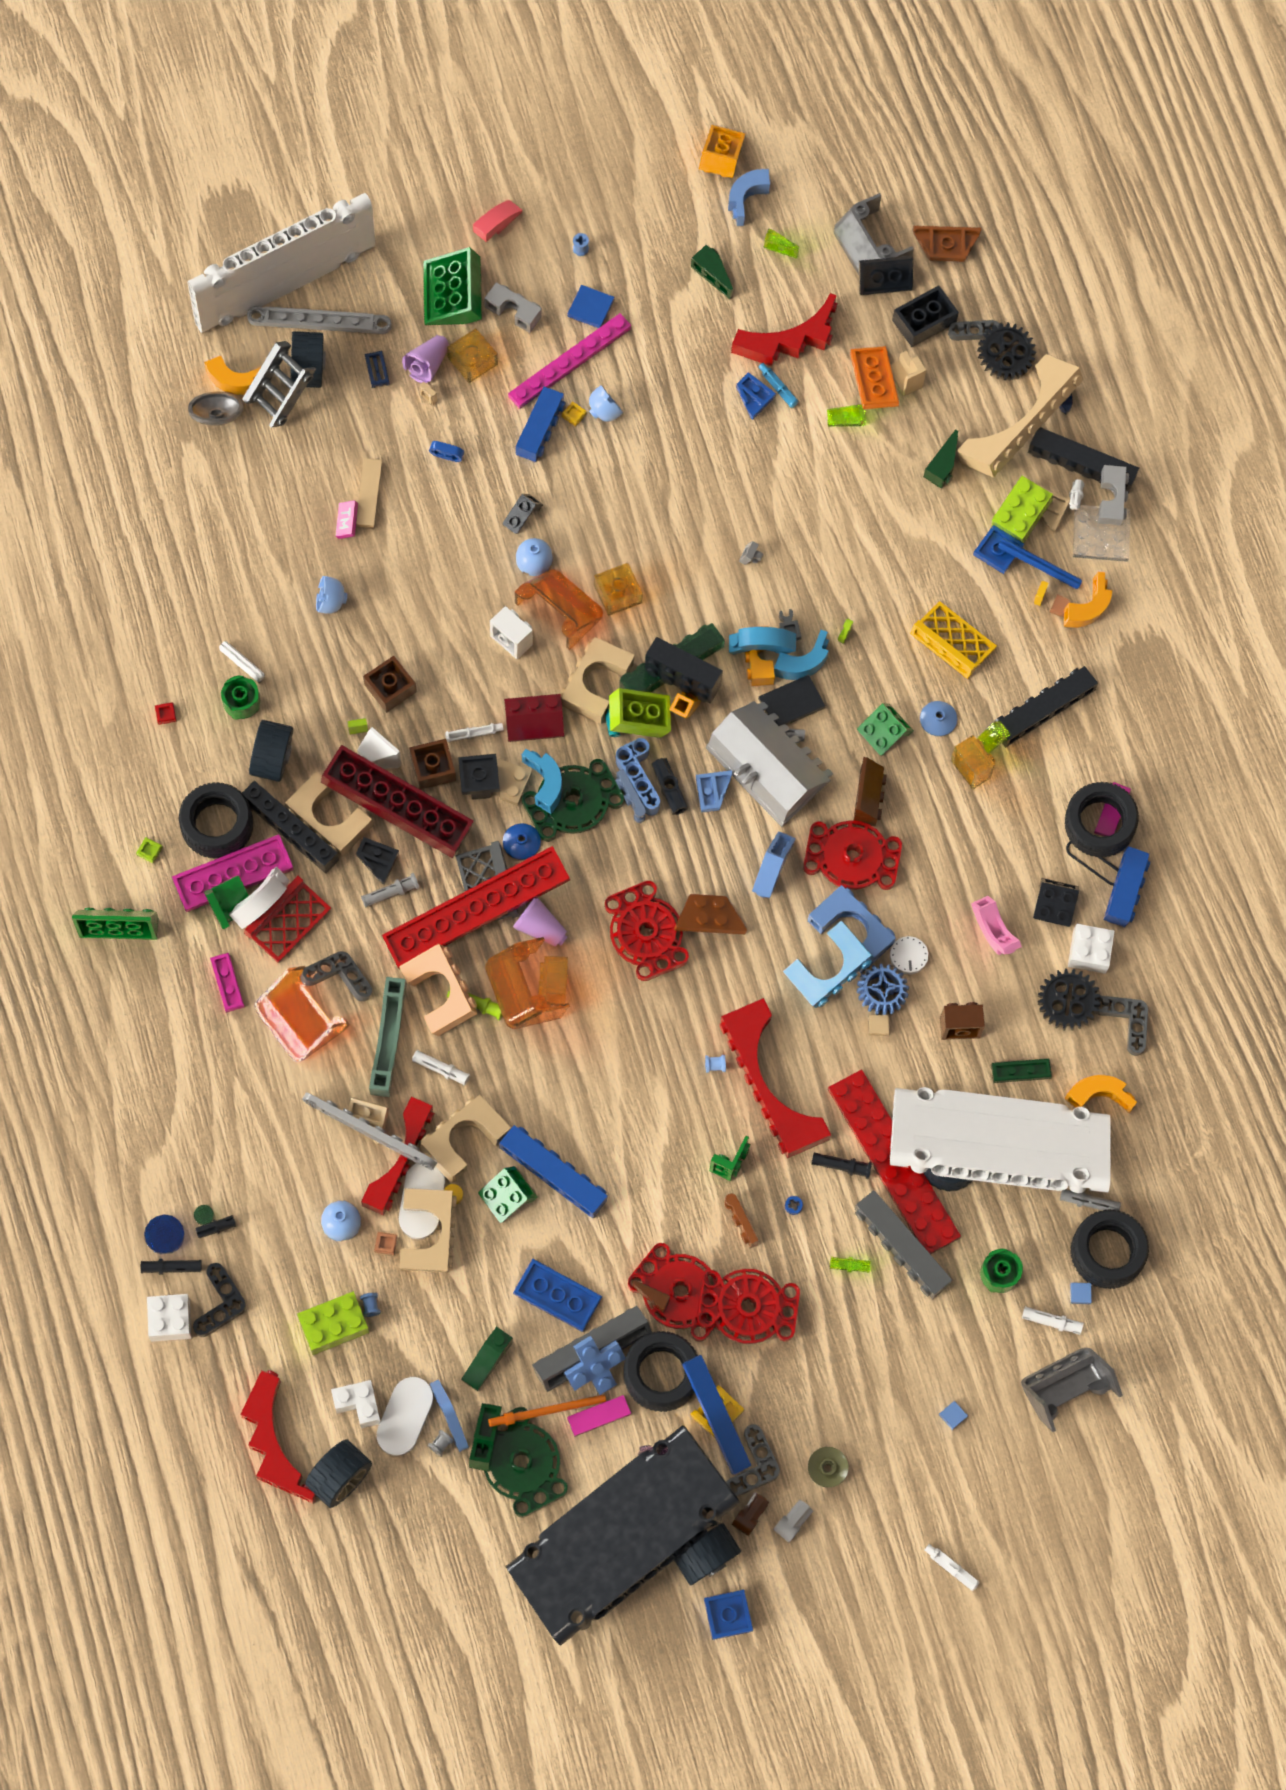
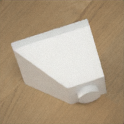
(379, 750)

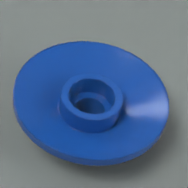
(524, 849)

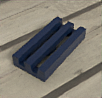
(380, 382)

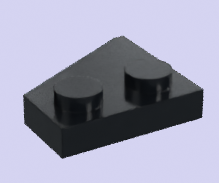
(377, 858)

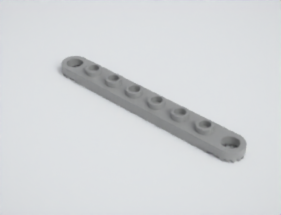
(319, 320)
(377, 1133)

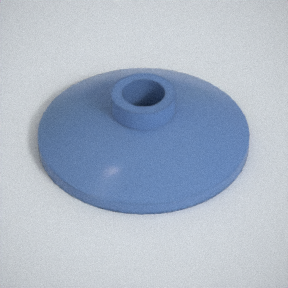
(935, 725)

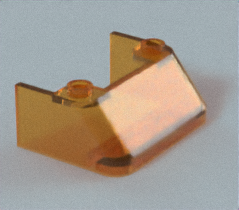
(511, 989)

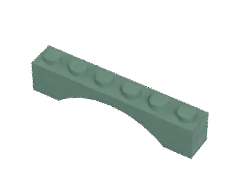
(388, 1037)

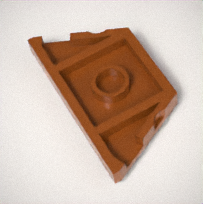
(946, 243)
(710, 915)

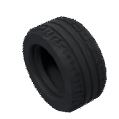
(1108, 794)
(206, 796)
(1123, 1225)
(641, 1392)

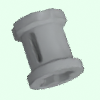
(440, 1443)

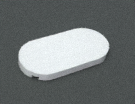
(420, 1223)
(404, 1416)

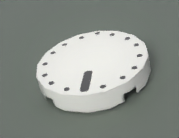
(909, 955)

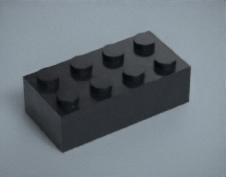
(683, 670)

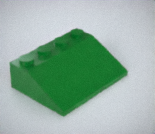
(452, 288)
(116, 924)

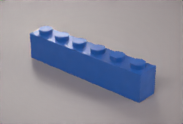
(553, 1171)

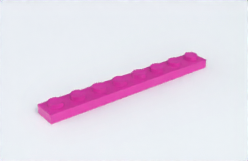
(569, 360)

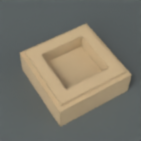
(428, 393)
(878, 1025)

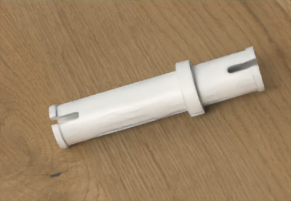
(442, 1068)
(1061, 1323)

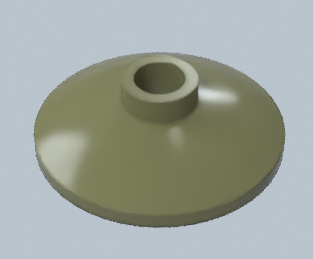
(833, 1458)

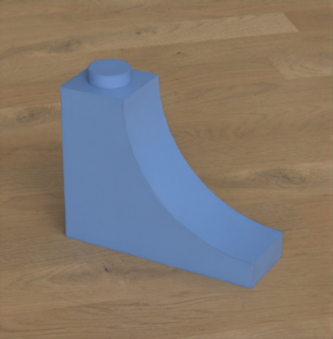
(773, 864)

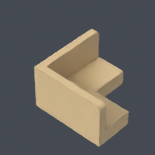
(908, 373)

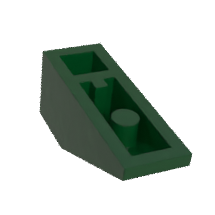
(710, 267)
(941, 467)
(487, 1358)

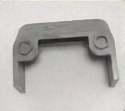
(855, 238)
(1066, 1380)

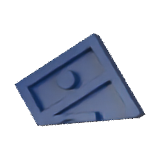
(754, 394)

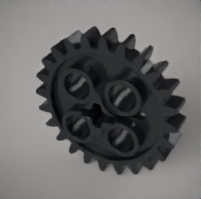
(1018, 363)
(1086, 1002)

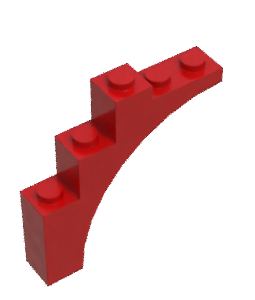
(792, 342)

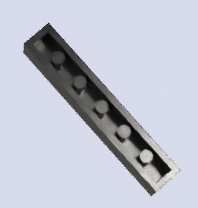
(1076, 456)
(1048, 704)

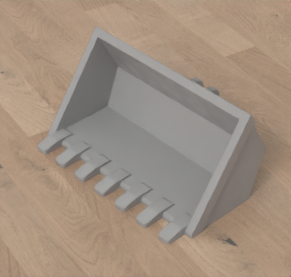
(767, 761)

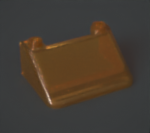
(565, 597)
(296, 1017)

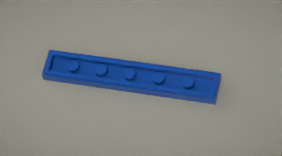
(716, 1414)

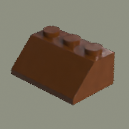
(869, 792)

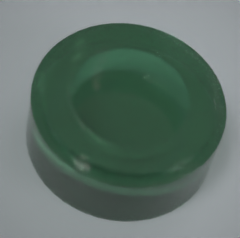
(203, 1214)

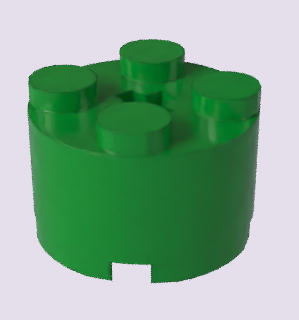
(242, 707)
(995, 1280)

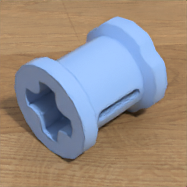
(715, 1063)

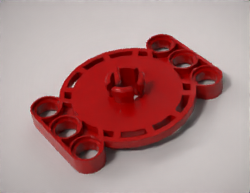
(864, 867)
(651, 916)
(668, 1276)
(763, 1297)

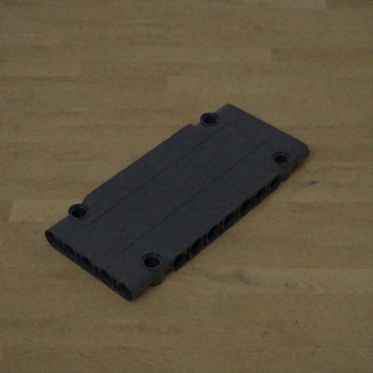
(622, 1535)

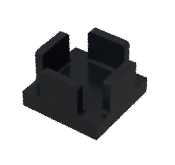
(479, 775)

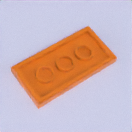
(874, 377)

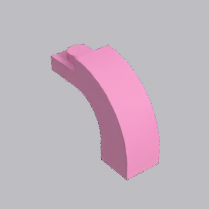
(993, 927)

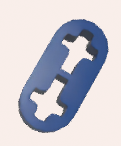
(446, 451)

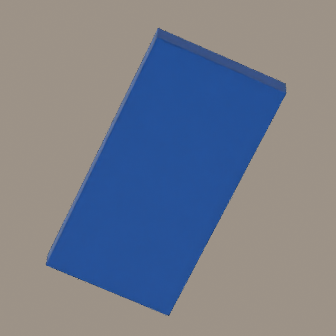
(557, 1295)

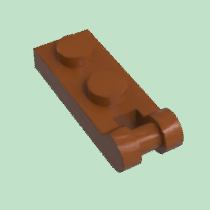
(741, 1220)

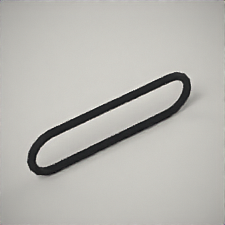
(1089, 868)

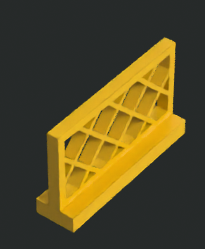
(944, 647)

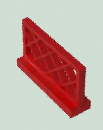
(260, 923)

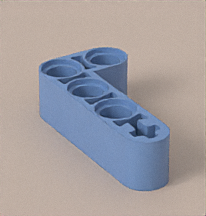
(641, 778)

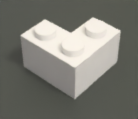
(358, 1397)

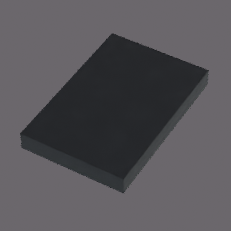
(886, 275)
(793, 701)

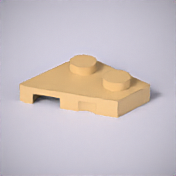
(1055, 511)
(512, 781)
(372, 1112)

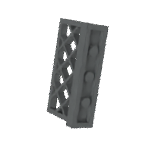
(499, 863)

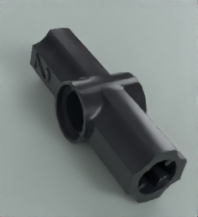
(665, 776)

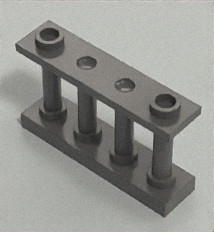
(263, 381)

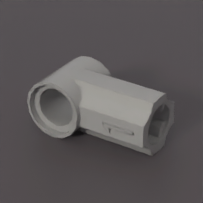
(791, 1524)

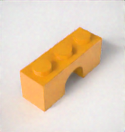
(760, 671)

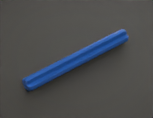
(1040, 563)

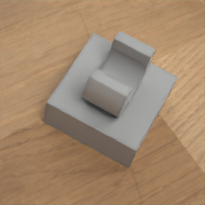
(750, 553)

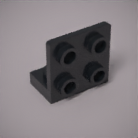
(1056, 902)

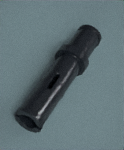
(171, 1266)

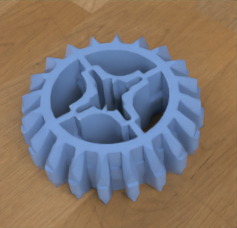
(874, 990)

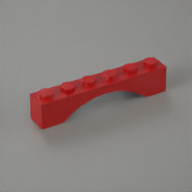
(380, 1192)

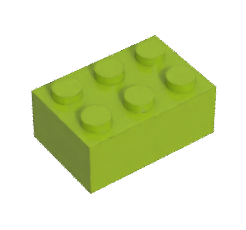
(1022, 509)
(639, 713)
(333, 1323)

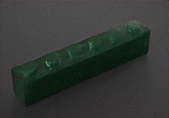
(700, 644)

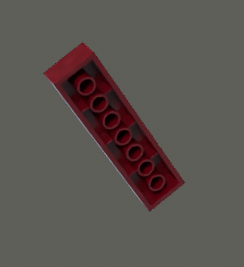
(397, 801)

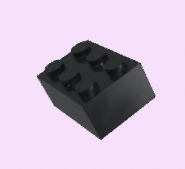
(925, 316)

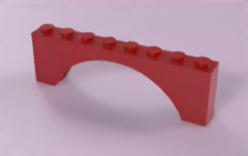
(793, 1130)

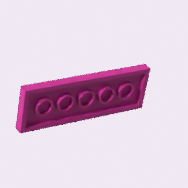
(250, 864)

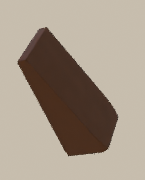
(657, 1298)

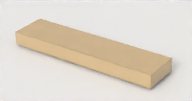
(369, 493)

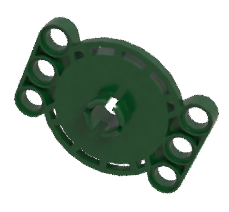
(589, 805)
(535, 1476)

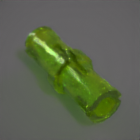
(849, 1264)

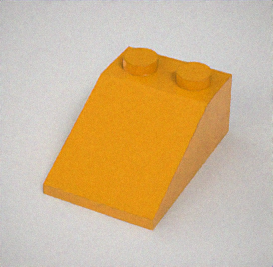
(721, 151)

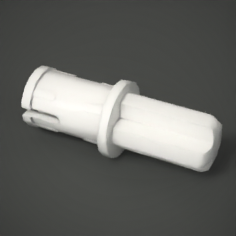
(1076, 494)

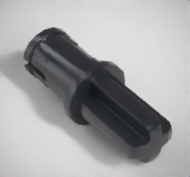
(215, 1226)

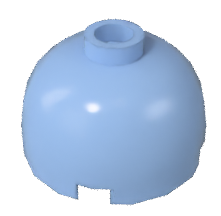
(603, 405)
(534, 556)
(330, 595)
(341, 1220)

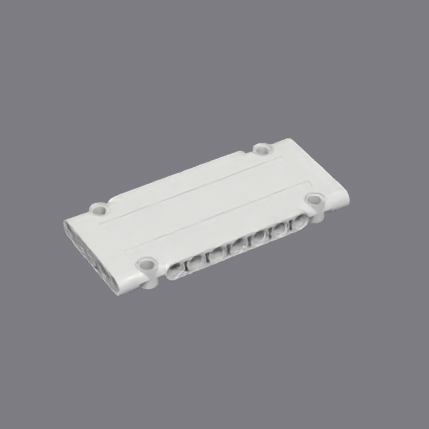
(283, 267)
(1001, 1140)

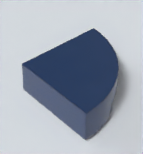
(1067, 404)

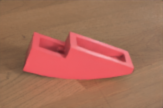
(496, 220)

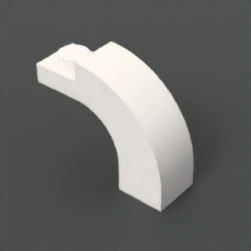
(260, 899)

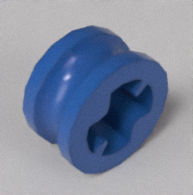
(796, 1200)

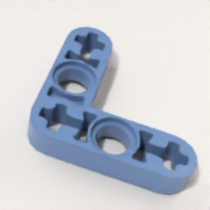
(450, 1415)

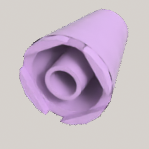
(426, 359)
(540, 922)

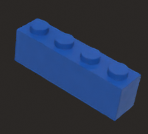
(540, 423)
(1126, 887)

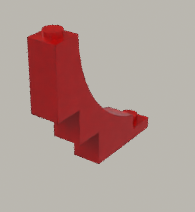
(275, 1467)

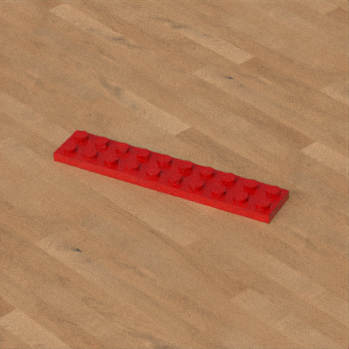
(477, 906)
(907, 1188)

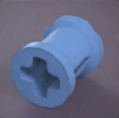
(580, 245)
(370, 1304)

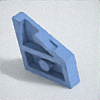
(712, 789)

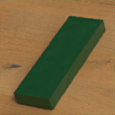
(1021, 1070)

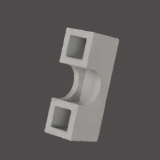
(502, 298)
(1114, 479)

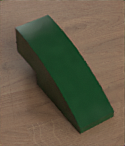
(484, 1438)

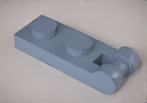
(630, 797)

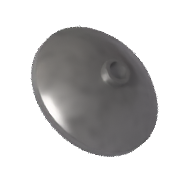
(215, 408)

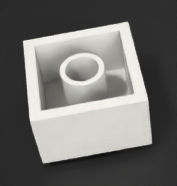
(511, 632)
(1091, 948)
(169, 1317)

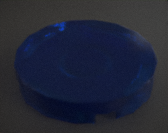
(164, 1234)

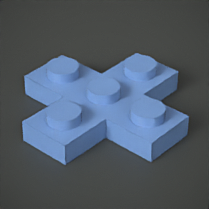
(595, 1365)

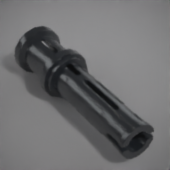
(850, 1166)

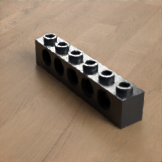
(290, 827)

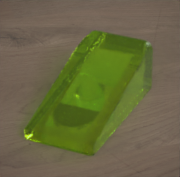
(778, 243)
(846, 416)
(994, 736)

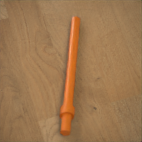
(510, 1418)

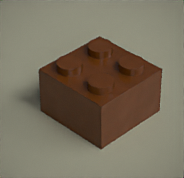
(389, 684)
(432, 764)
(962, 1021)

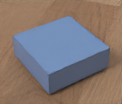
(1080, 1293)
(953, 1415)

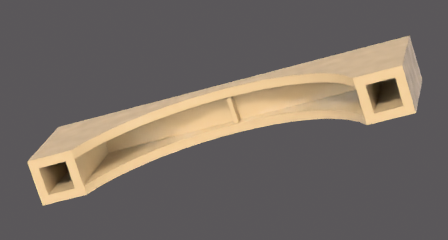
(995, 451)

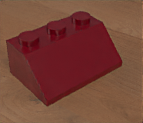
(534, 717)

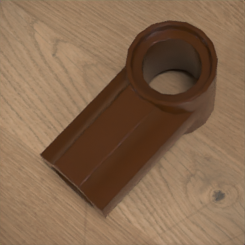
(748, 1517)

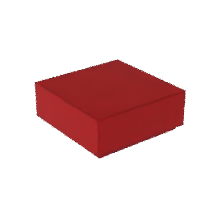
(165, 713)

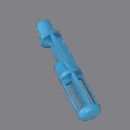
(778, 385)

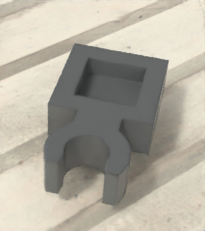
(789, 625)

